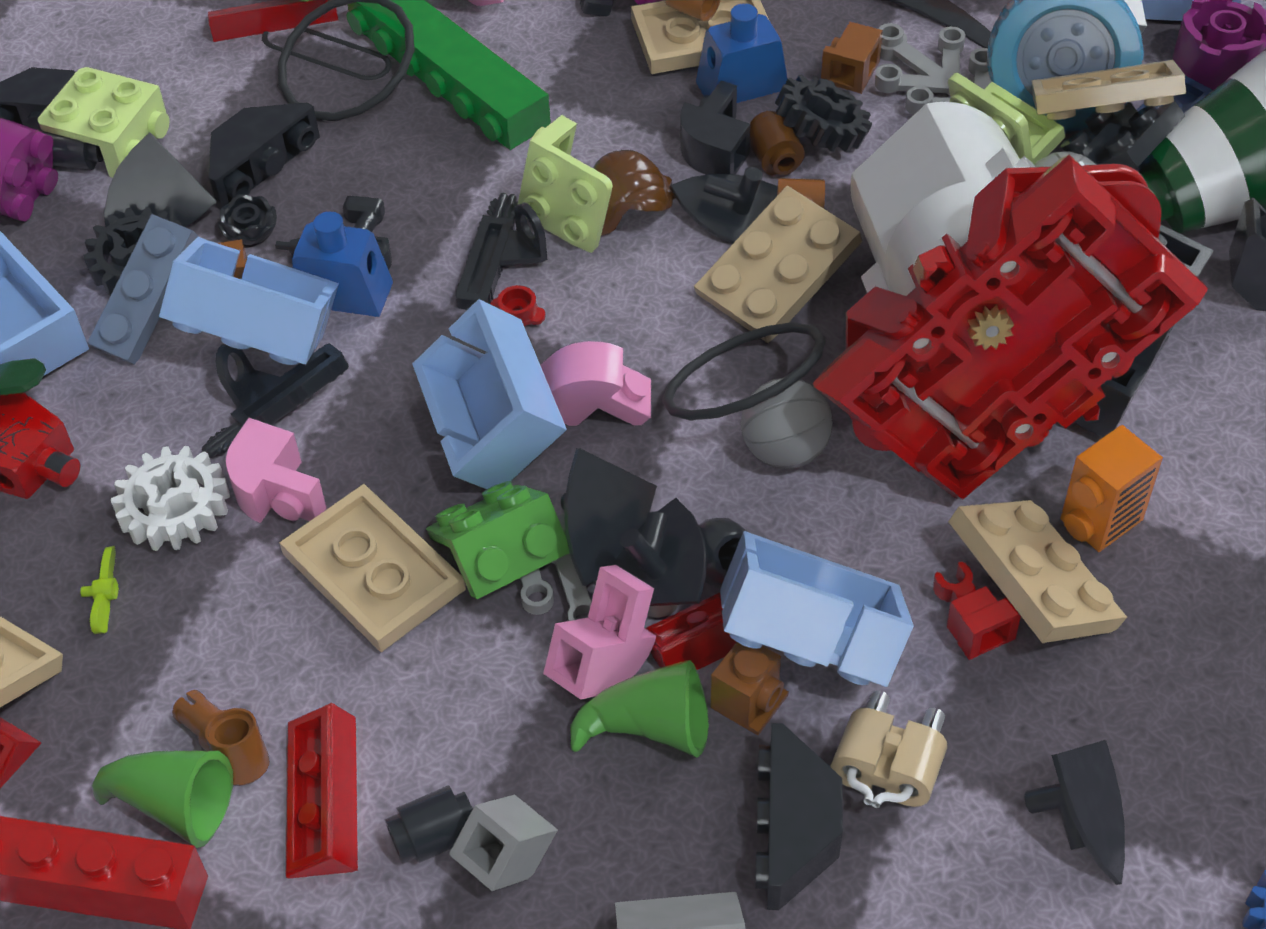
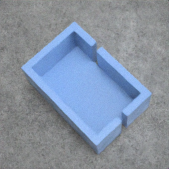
(265, 310)
(34, 315)
(488, 404)
(814, 610)

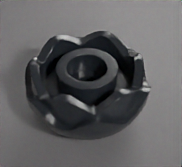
(247, 219)

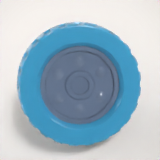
(1059, 40)

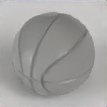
(788, 427)

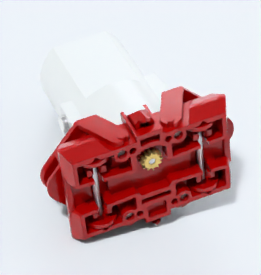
(994, 295)

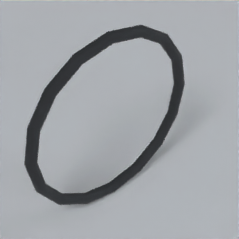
(373, 101)
(757, 398)

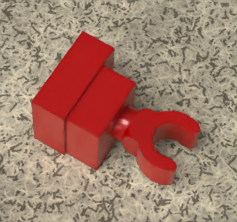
(975, 615)

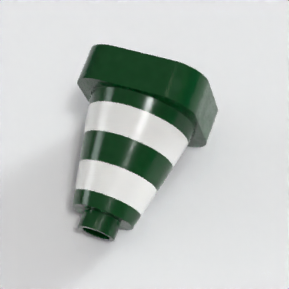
(1214, 154)

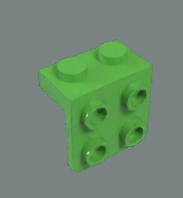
(501, 536)

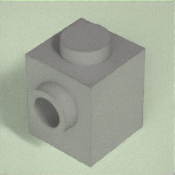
(503, 842)

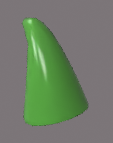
(658, 704)
(174, 788)

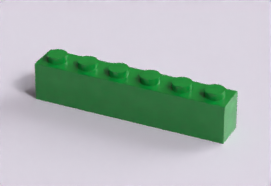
(458, 69)

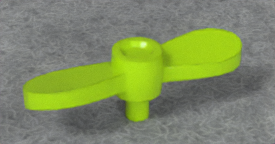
(103, 591)

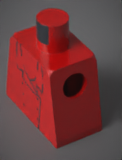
(33, 447)

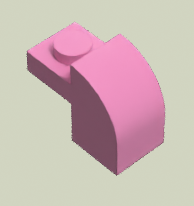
(594, 377)
(264, 474)
(608, 644)

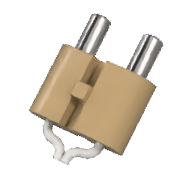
(890, 756)

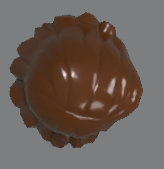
(635, 186)

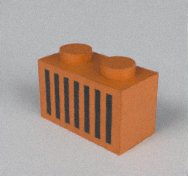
(1110, 488)

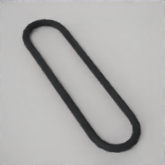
(373, 77)

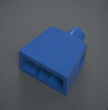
(743, 54)
(348, 258)

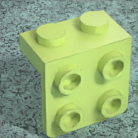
(106, 113)
(1026, 130)
(563, 190)

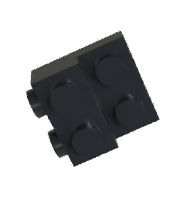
(1124, 135)

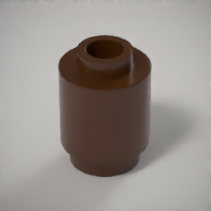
(775, 144)

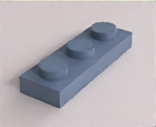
(140, 291)

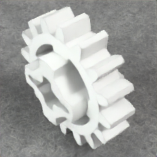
(171, 497)

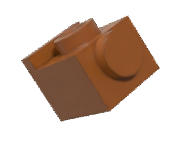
(852, 57)
(748, 686)

